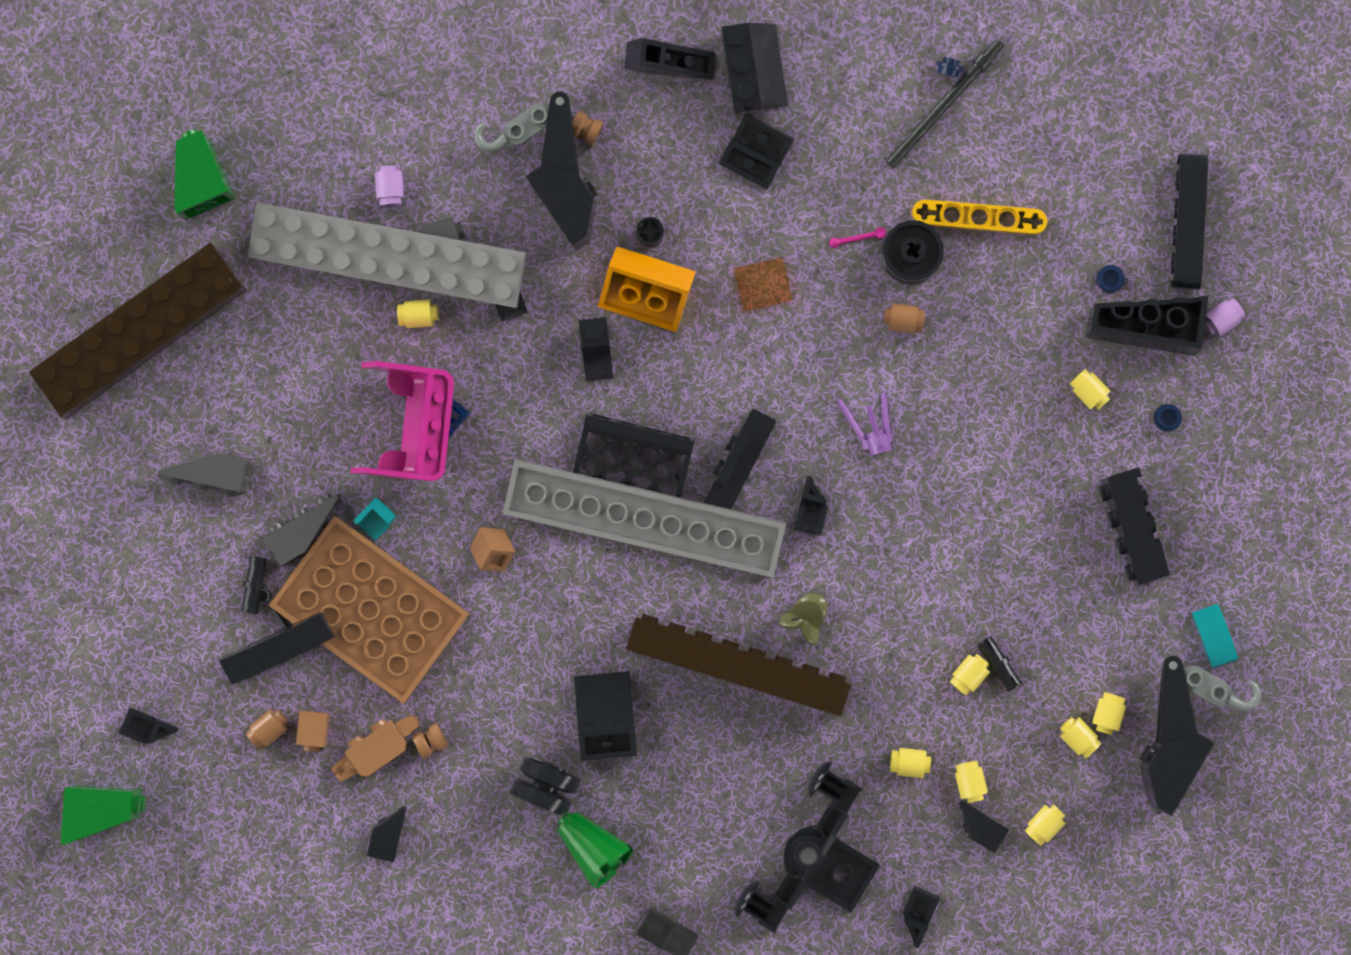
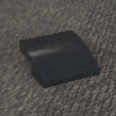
(756, 151)

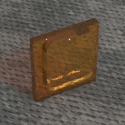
(763, 284)

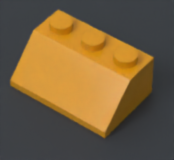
(646, 289)

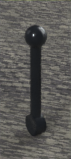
(266, 596)

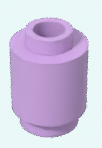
(389, 186)
(1223, 317)

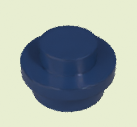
(949, 67)
(1167, 417)

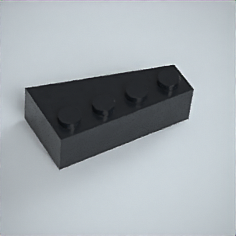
(1154, 324)
(1134, 527)

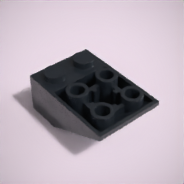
(605, 716)

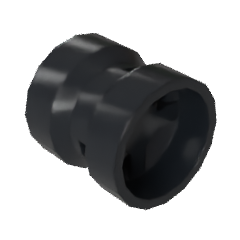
(647, 229)

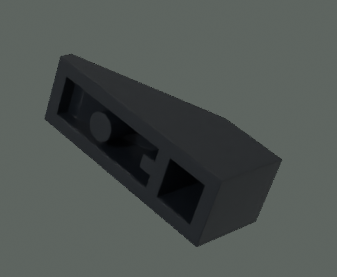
(668, 59)

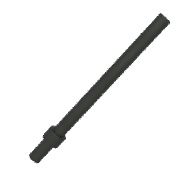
(980, 64)

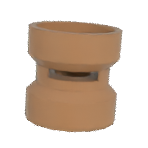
(586, 128)
(435, 738)

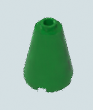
(593, 848)

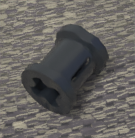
(505, 311)

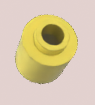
(417, 313)
(1090, 389)
(970, 674)
(1109, 713)
(1079, 737)
(910, 762)
(970, 781)
(1045, 824)

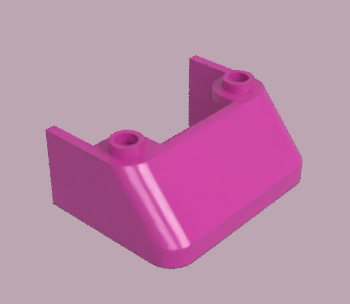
(425, 422)

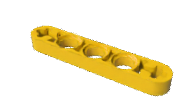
(992, 211)

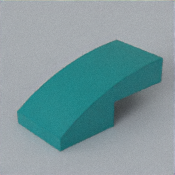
(1215, 636)

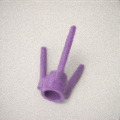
(877, 440)

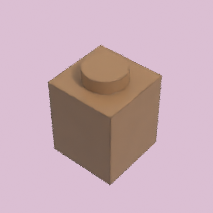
(312, 730)

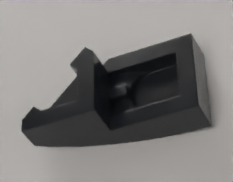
(811, 510)
(145, 727)
(982, 828)
(386, 836)
(919, 912)

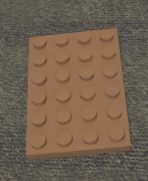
(379, 610)

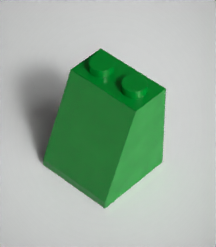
(198, 176)
(96, 809)

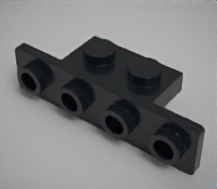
(742, 456)

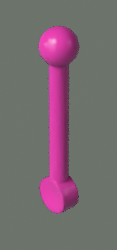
(879, 233)

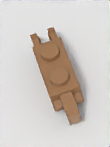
(376, 749)

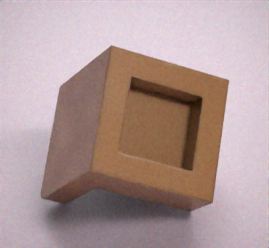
(492, 549)

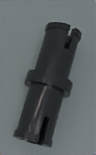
(253, 585)
(999, 663)

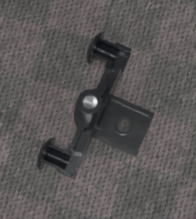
(813, 856)

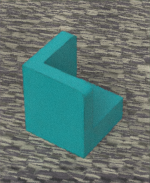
(375, 518)

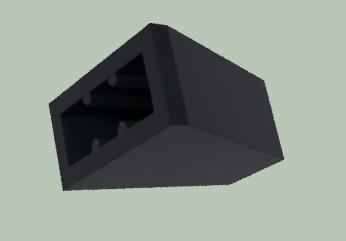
(596, 348)

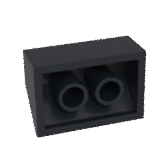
(753, 66)

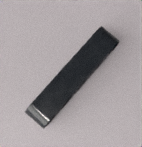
(1190, 225)

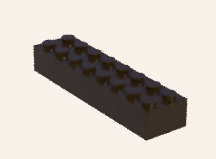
(137, 331)
(738, 666)

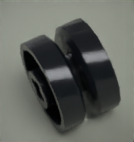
(914, 236)
(543, 790)

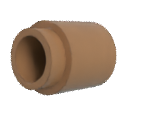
(904, 318)
(267, 728)

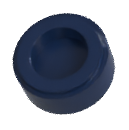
(1110, 278)

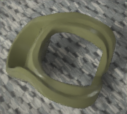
(810, 614)

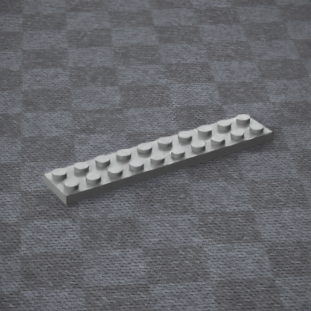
(387, 255)
(644, 518)

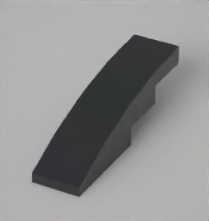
(276, 648)

